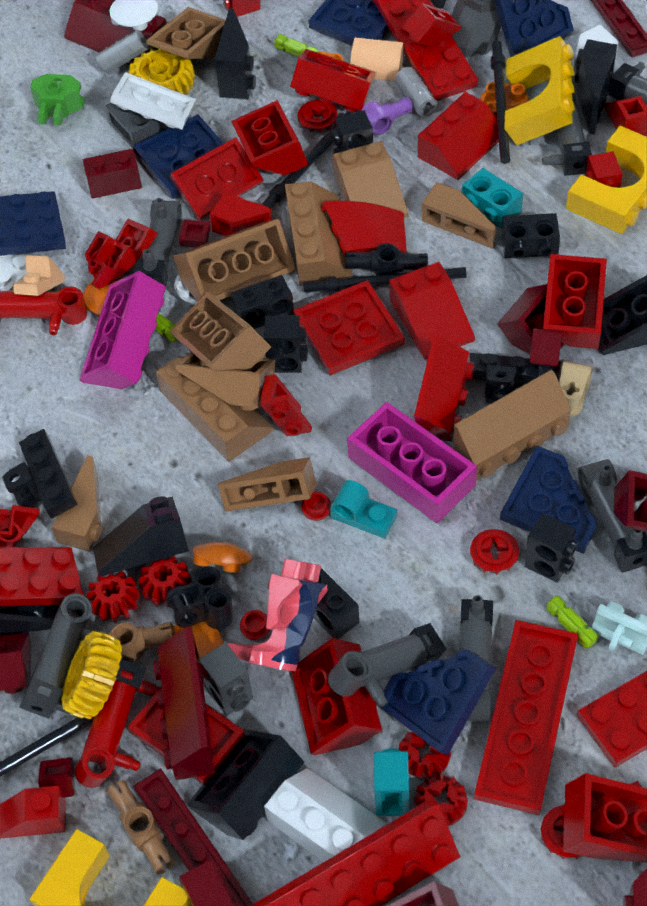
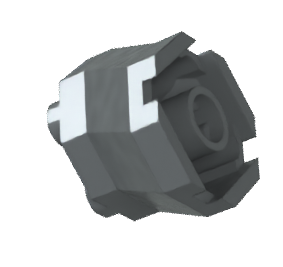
(479, 25)

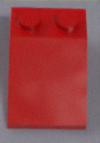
(430, 307)
(605, 819)

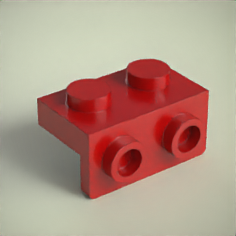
(283, 407)

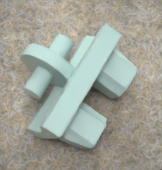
(620, 628)

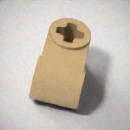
(575, 382)

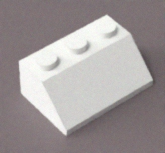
(319, 815)

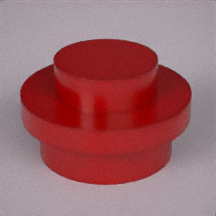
(316, 507)
(254, 625)

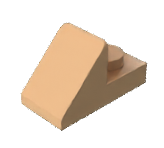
(40, 276)

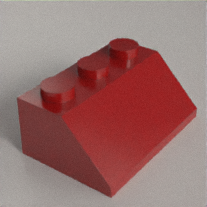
(332, 80)
(459, 136)
(270, 140)
(575, 299)
(443, 388)
(328, 718)

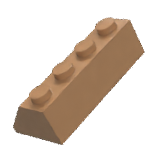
(313, 240)
(235, 261)
(219, 336)
(222, 424)
(513, 425)

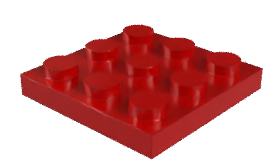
(349, 327)

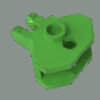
(56, 98)

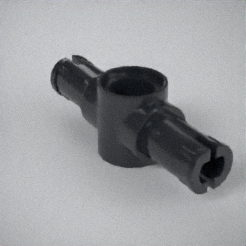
(386, 260)

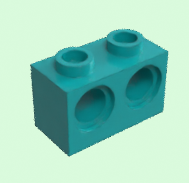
(493, 196)
(391, 782)

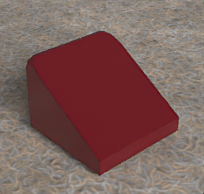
(545, 347)
(58, 773)

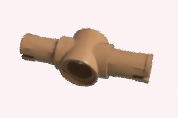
(141, 638)
(150, 838)

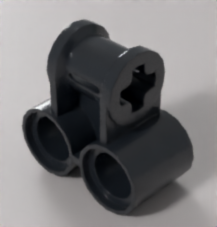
(202, 601)

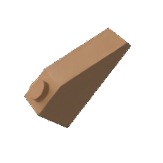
(455, 213)
(269, 485)
(82, 523)

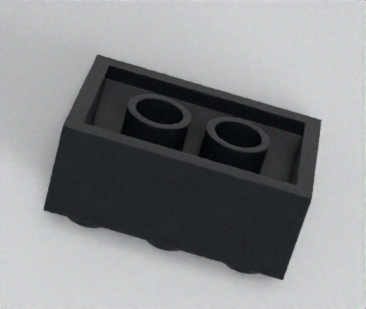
(245, 783)

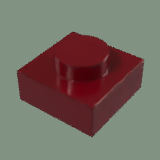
(194, 233)

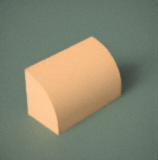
(378, 56)

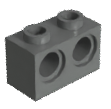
(131, 125)
(226, 679)

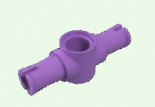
(383, 115)

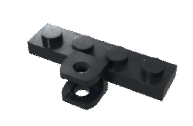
(505, 371)
(41, 477)

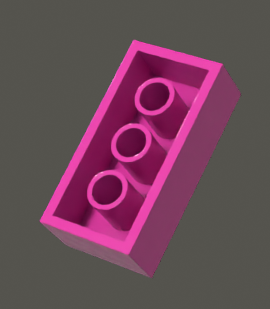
(412, 462)

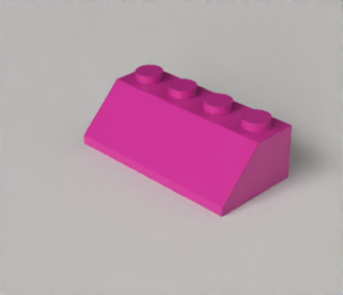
(123, 332)

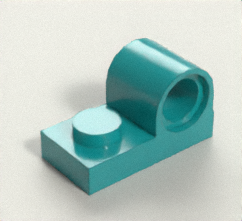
(357, 510)

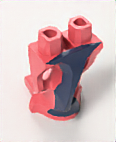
(289, 615)

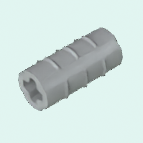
(122, 51)
(416, 91)

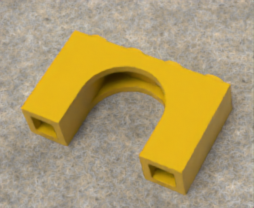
(554, 105)
(609, 205)
(77, 869)

